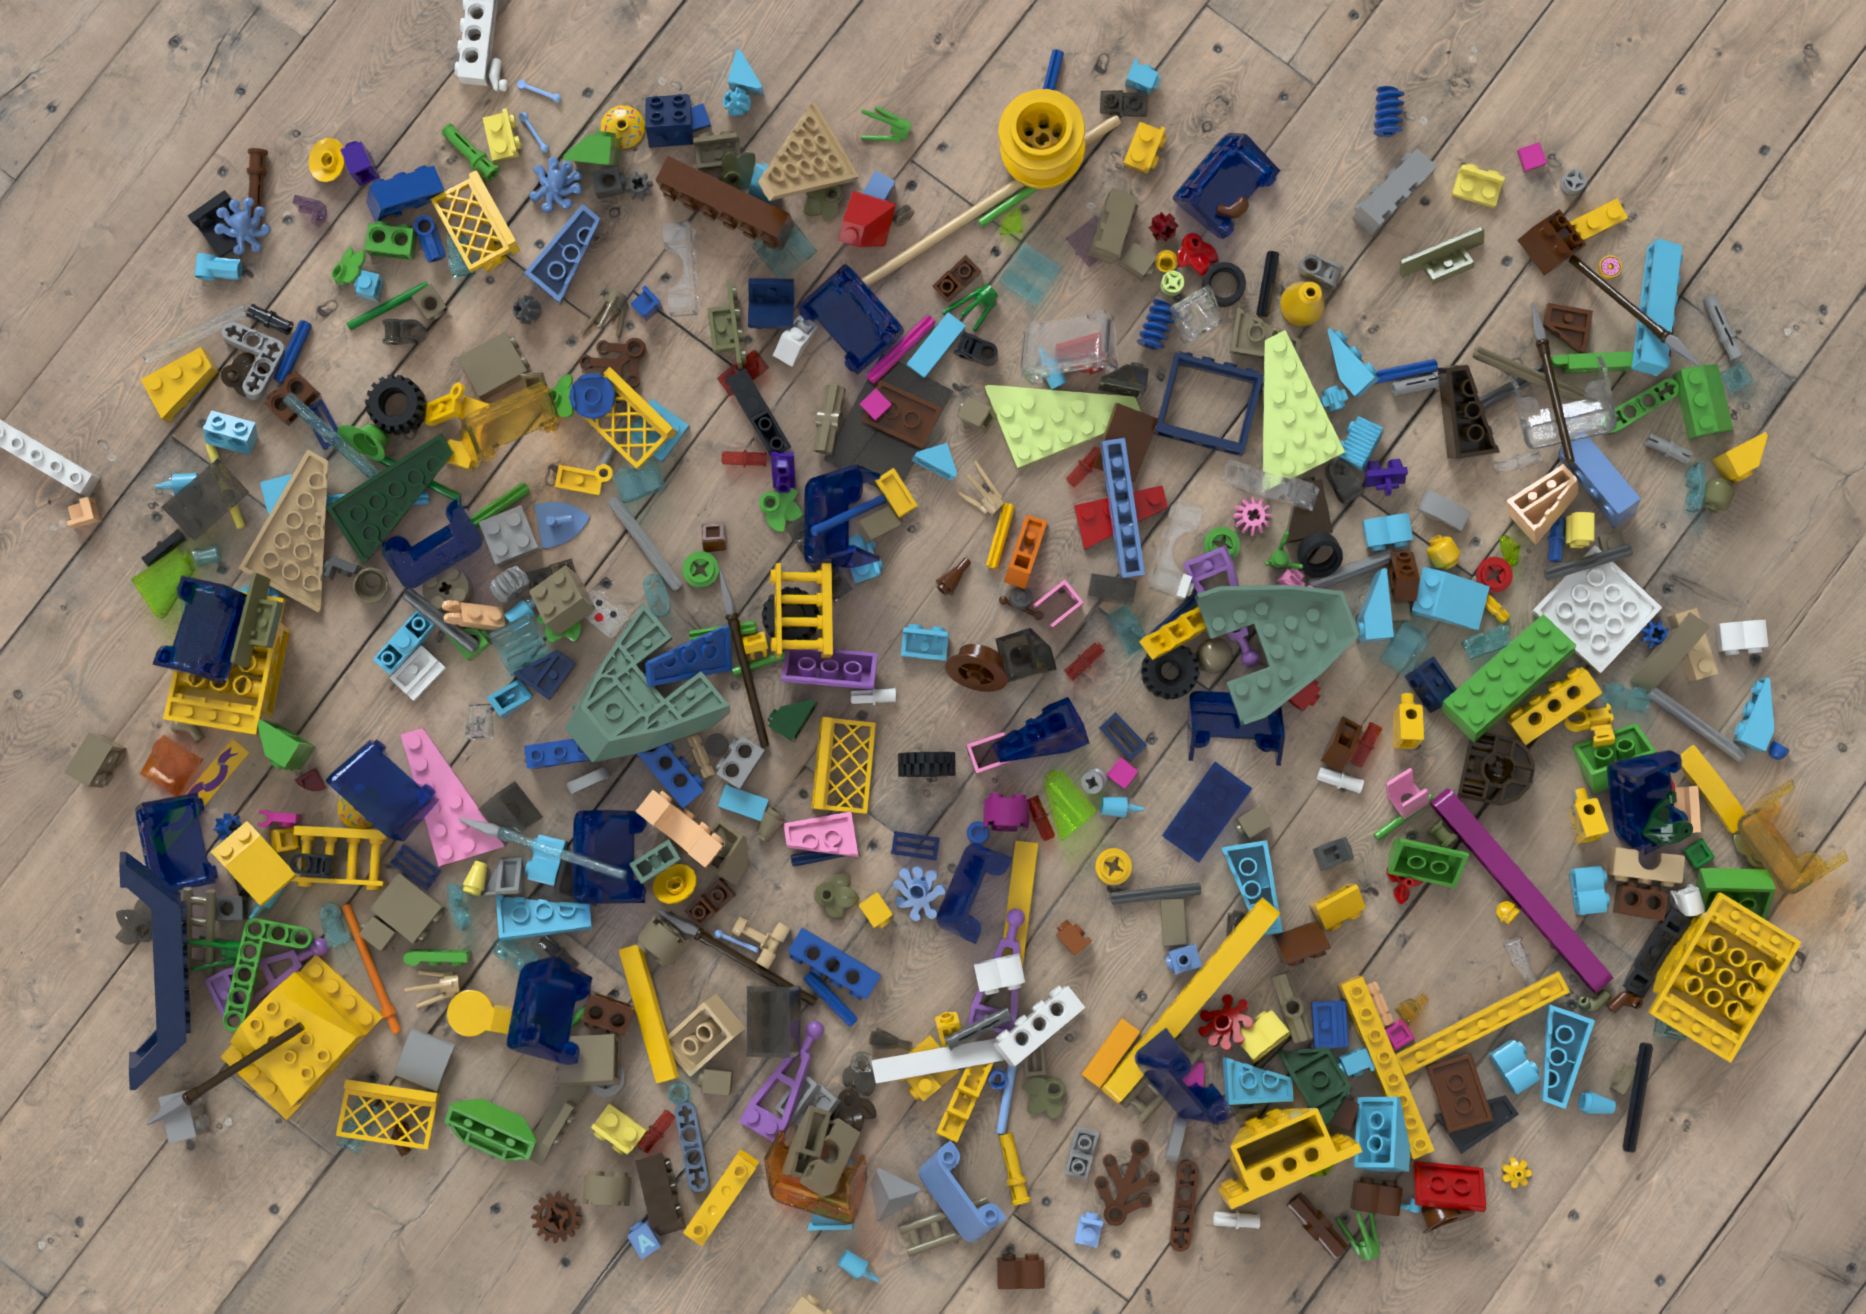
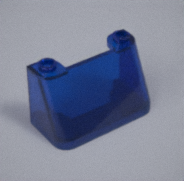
(1227, 172)
(852, 317)
(438, 551)
(205, 631)
(1635, 790)
(382, 791)
(609, 839)
(174, 841)
(964, 887)
(546, 1009)
(1165, 1067)

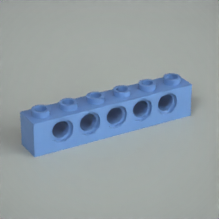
(1122, 508)

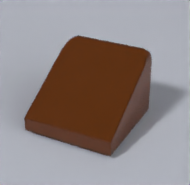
(713, 537)

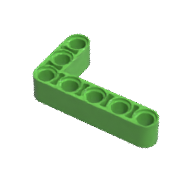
(253, 964)

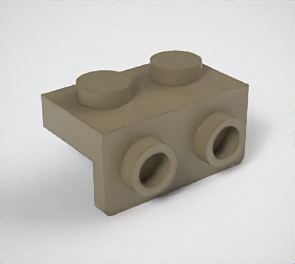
(713, 148)

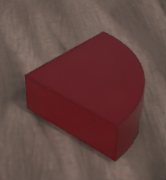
(311, 781)

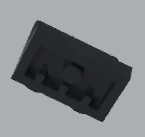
(206, 218)

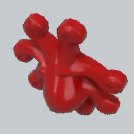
(1225, 1023)

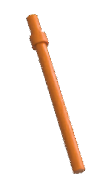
(388, 1010)

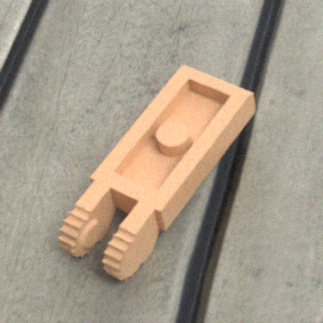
(473, 615)

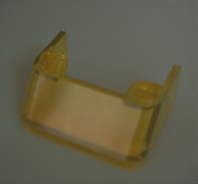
(507, 421)
(1784, 866)

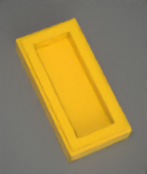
(896, 493)

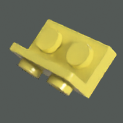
(501, 136)
(1478, 185)
(618, 1129)

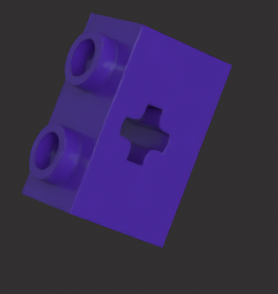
(360, 163)

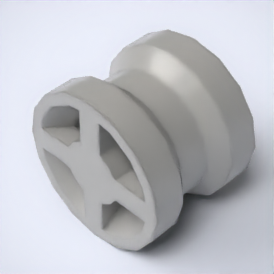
(1577, 179)
(1098, 778)

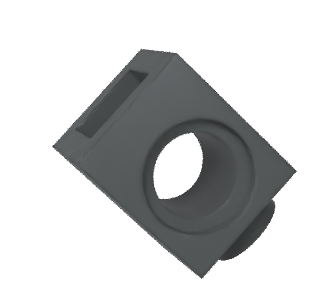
(602, 175)
(240, 908)

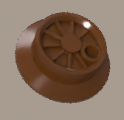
(977, 668)

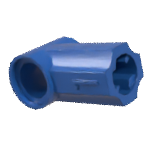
(430, 240)

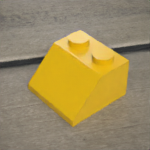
(1741, 460)
(1338, 906)

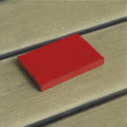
(1449, 1186)

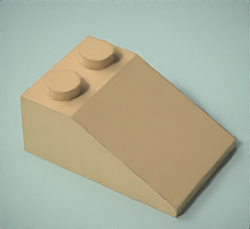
(704, 1034)

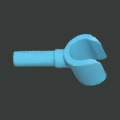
(1411, 1207)

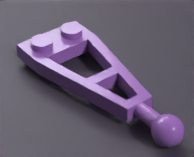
(1209, 565)
(1015, 918)
(220, 983)
(761, 1119)

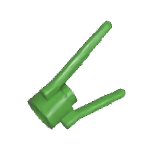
(899, 128)
(1280, 558)
(1368, 1245)

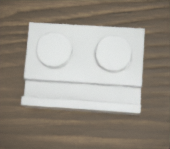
(418, 673)

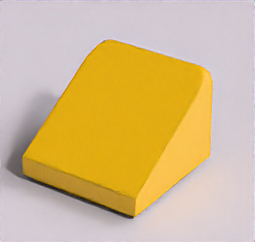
(283, 840)

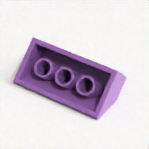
(843, 669)

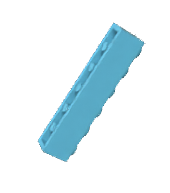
(1657, 302)

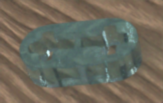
(651, 597)

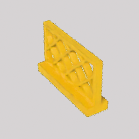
(494, 219)
(642, 409)
(823, 765)
(393, 1094)

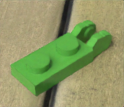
(437, 956)

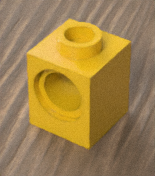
(876, 911)

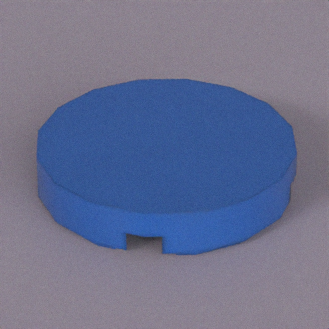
(592, 396)

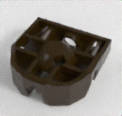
(1505, 766)

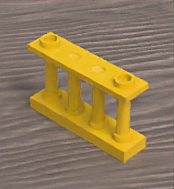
(821, 599)
(353, 837)
(721, 1197)

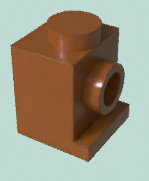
(1072, 937)

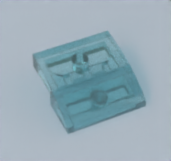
(785, 261)
(1030, 273)
(519, 643)

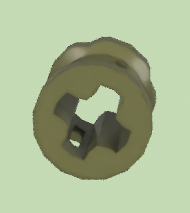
(1442, 833)

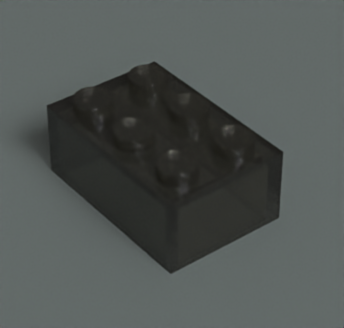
(205, 499)
(773, 1021)

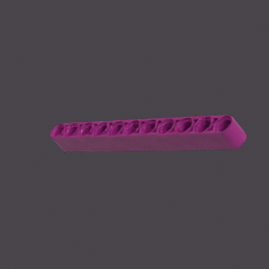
(1521, 890)

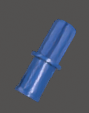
(1556, 541)

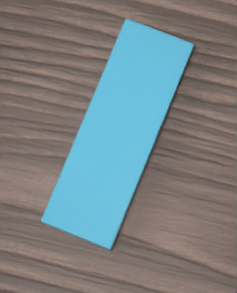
(936, 345)

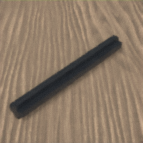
(1637, 1097)

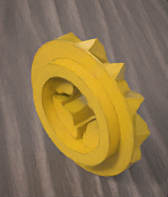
(1124, 863)

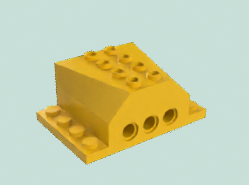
(237, 701)
(1721, 975)
(334, 1025)
(1281, 1151)

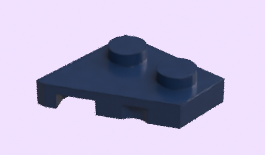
(547, 673)

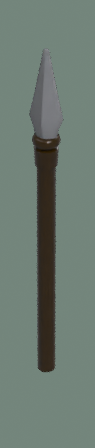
(1660, 332)
(1544, 352)
(734, 624)
(690, 929)
(178, 1104)

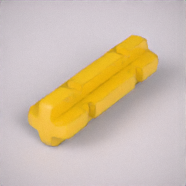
(1495, 609)

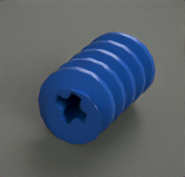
(1387, 111)
(1156, 325)

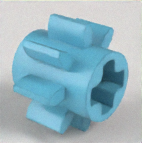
(736, 102)
(1334, 398)

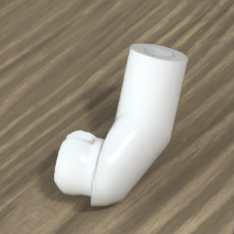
(494, 76)

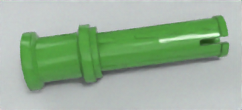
(477, 159)

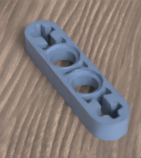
(694, 1146)

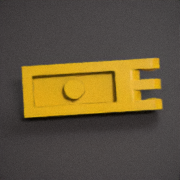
(1599, 219)

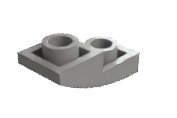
(1444, 510)
(1081, 1152)

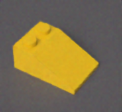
(254, 863)

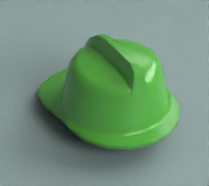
(366, 440)

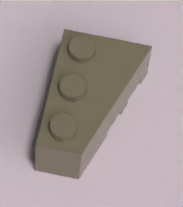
(1113, 226)

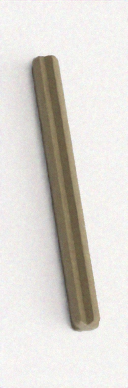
(1525, 373)

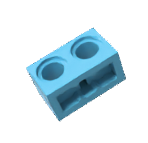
(230, 433)

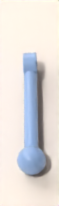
(522, 85)
(524, 118)
(719, 934)

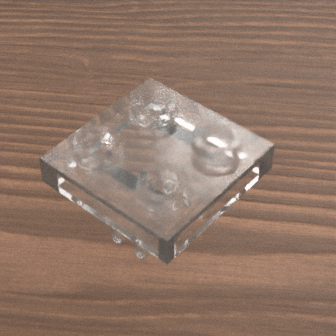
(1196, 314)

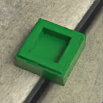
(1698, 854)

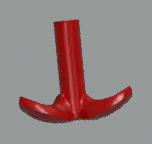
(1402, 892)

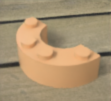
(681, 827)

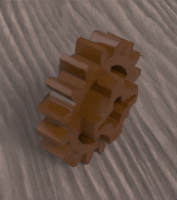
(553, 1207)

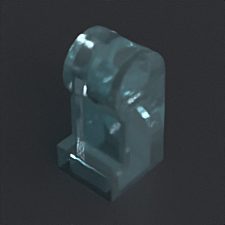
(456, 263)
(332, 924)

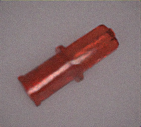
(744, 458)
(1083, 468)
(1084, 660)
(1365, 744)
(1040, 818)
(656, 1131)

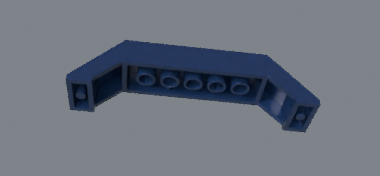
(169, 972)

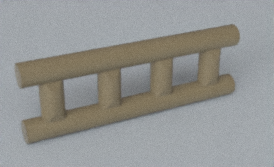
(208, 922)
(1148, 1110)
(933, 1220)

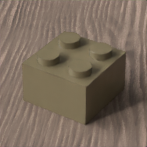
(562, 600)
(96, 760)

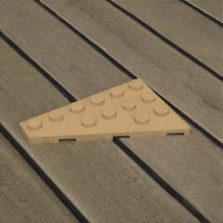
(807, 160)
(294, 535)

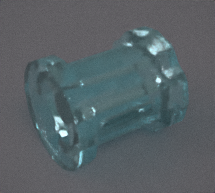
(207, 555)
(686, 1092)

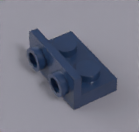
(1431, 684)

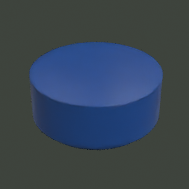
(977, 833)

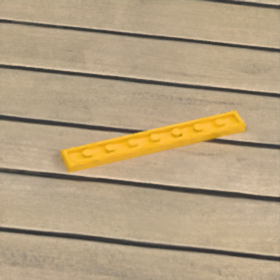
(1482, 1023)

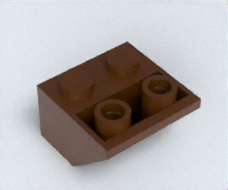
(1551, 242)
(1301, 943)

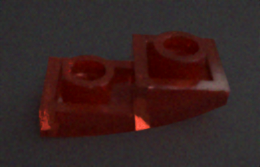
(754, 365)

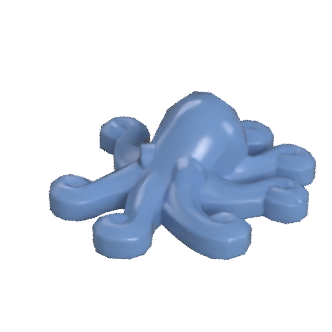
(556, 184)
(242, 226)
(918, 891)

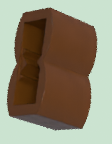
(1376, 1197)
(1020, 1272)

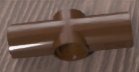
(1317, 1225)

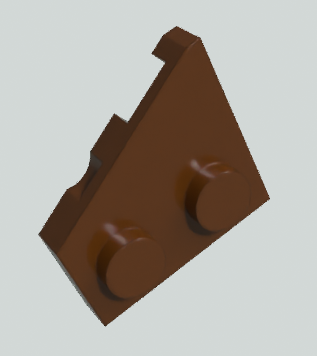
(1569, 325)

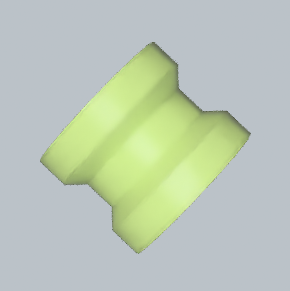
(1175, 280)

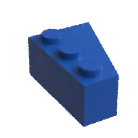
(403, 192)

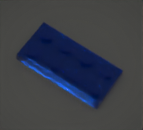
(1206, 812)

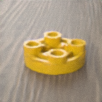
(469, 1012)

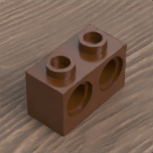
(307, 396)
(1403, 576)
(1640, 904)
(610, 1007)

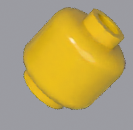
(1443, 552)

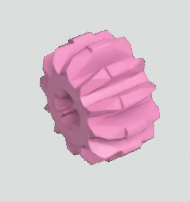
(1256, 523)

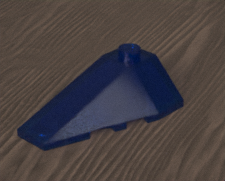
(1050, 733)

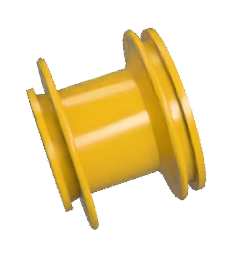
(1059, 157)

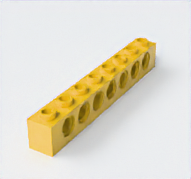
(1388, 1071)

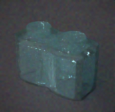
(639, 483)
(1403, 648)

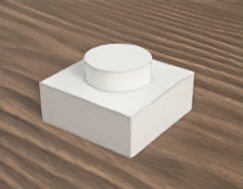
(1185, 588)

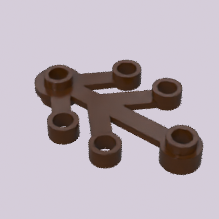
(617, 364)
(1125, 1186)

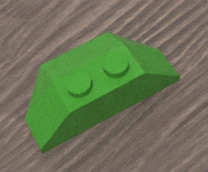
(491, 1129)

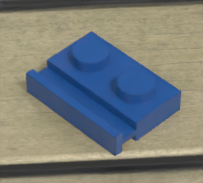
(1329, 1024)

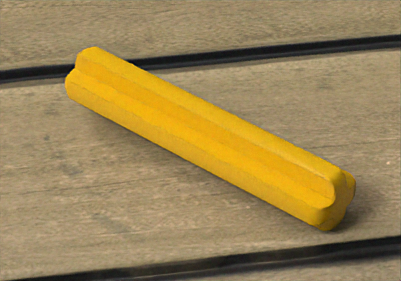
(1000, 535)

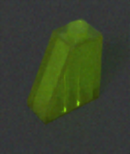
(160, 581)
(1066, 803)

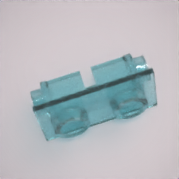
(1486, 643)
(1635, 697)
(507, 950)

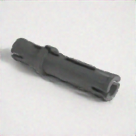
(978, 1028)

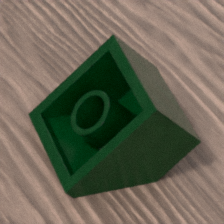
(791, 718)

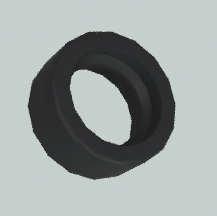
(1236, 272)
(1327, 567)

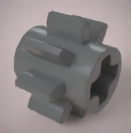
(640, 192)
(527, 309)

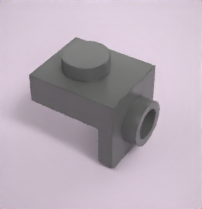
(1333, 853)

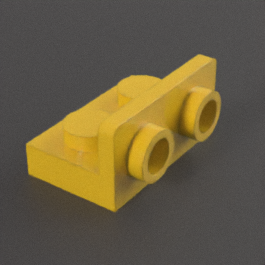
(1144, 146)

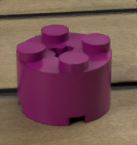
(1006, 813)

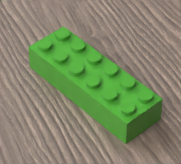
(1508, 678)

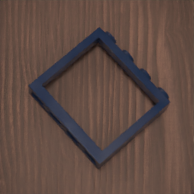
(1227, 370)

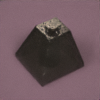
(1127, 381)
(1025, 655)

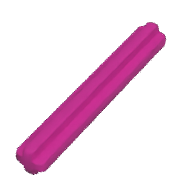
(900, 349)

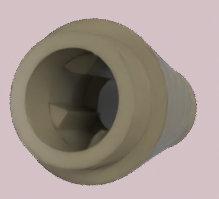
(770, 823)

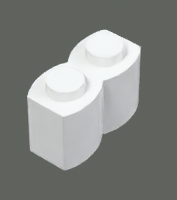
(1742, 636)
(999, 973)

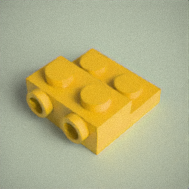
(925, 1085)

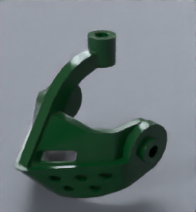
(1670, 832)

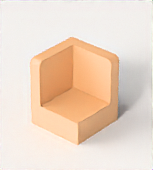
(83, 513)

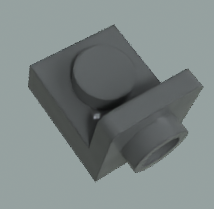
(345, 567)

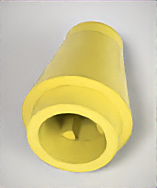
(475, 880)

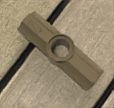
(829, 419)
(1296, 1021)

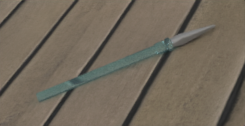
(511, 836)

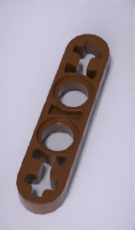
(1183, 1205)

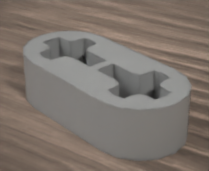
(588, 780)
(1175, 1139)

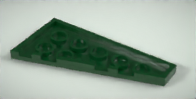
(379, 504)

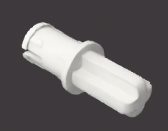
(873, 696)
(1340, 780)
(1236, 1219)

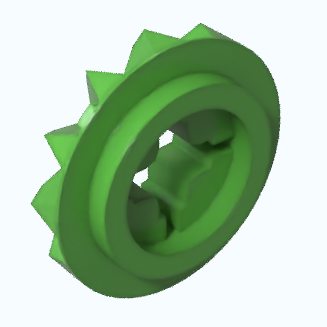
(1231, 540)
(700, 558)

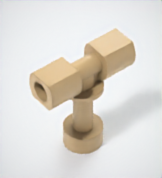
(768, 943)

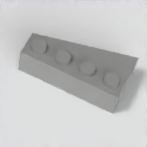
(1398, 187)

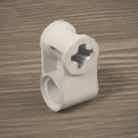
(1687, 900)

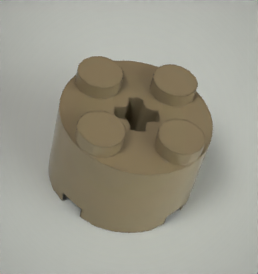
(461, 588)
(662, 940)
(607, 1189)

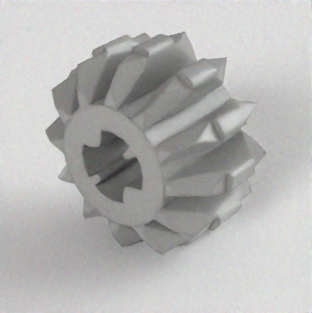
(509, 584)

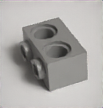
(745, 765)

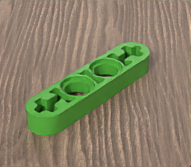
(1640, 408)

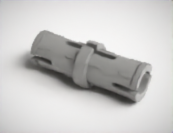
(1668, 448)

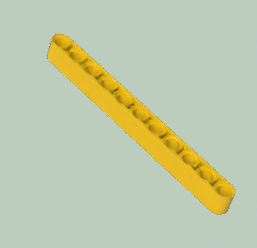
(1195, 993)

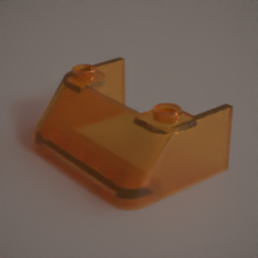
(839, 1206)

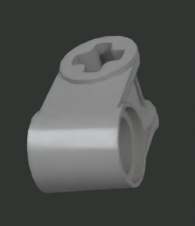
(1321, 272)

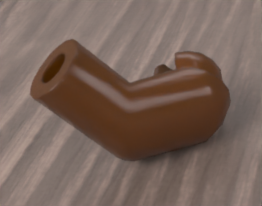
(1234, 210)
(1626, 999)
(398, 1133)

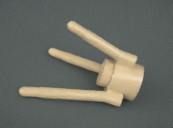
(991, 502)
(448, 984)

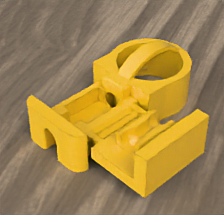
(1599, 724)

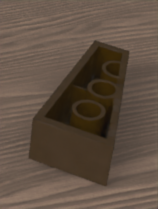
(1463, 415)

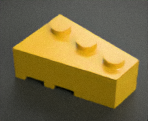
(179, 381)

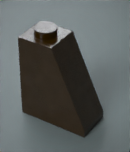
(1306, 522)

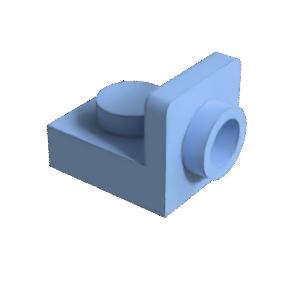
(1088, 1229)

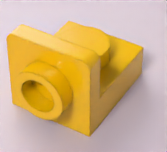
(947, 1024)

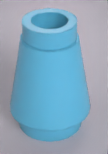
(1595, 1104)

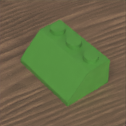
(597, 148)
(1703, 401)
(284, 746)
(1593, 761)
(1426, 862)
(1747, 887)

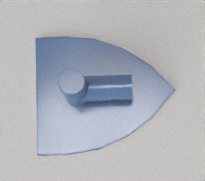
(558, 522)

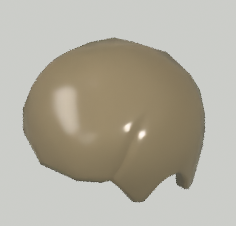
(370, 585)
(1214, 655)

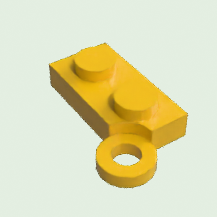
(445, 406)
(582, 480)

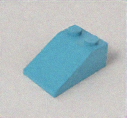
(1450, 599)
(1375, 616)
(1381, 1135)

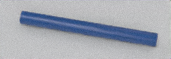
(847, 515)

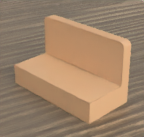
(1689, 803)

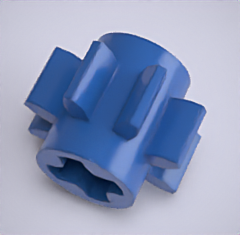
(1662, 634)
(222, 825)

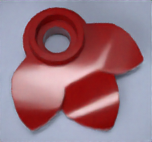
(1197, 256)

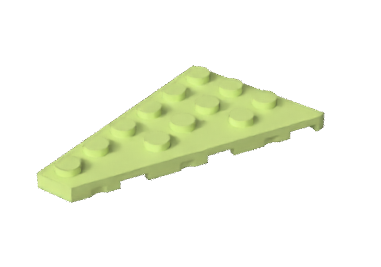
(1050, 421)
(1295, 422)

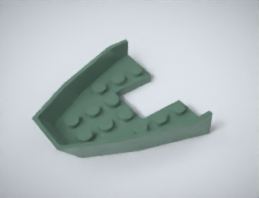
(1298, 632)
(627, 716)

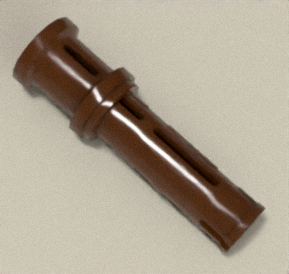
(256, 175)

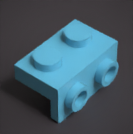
(924, 643)

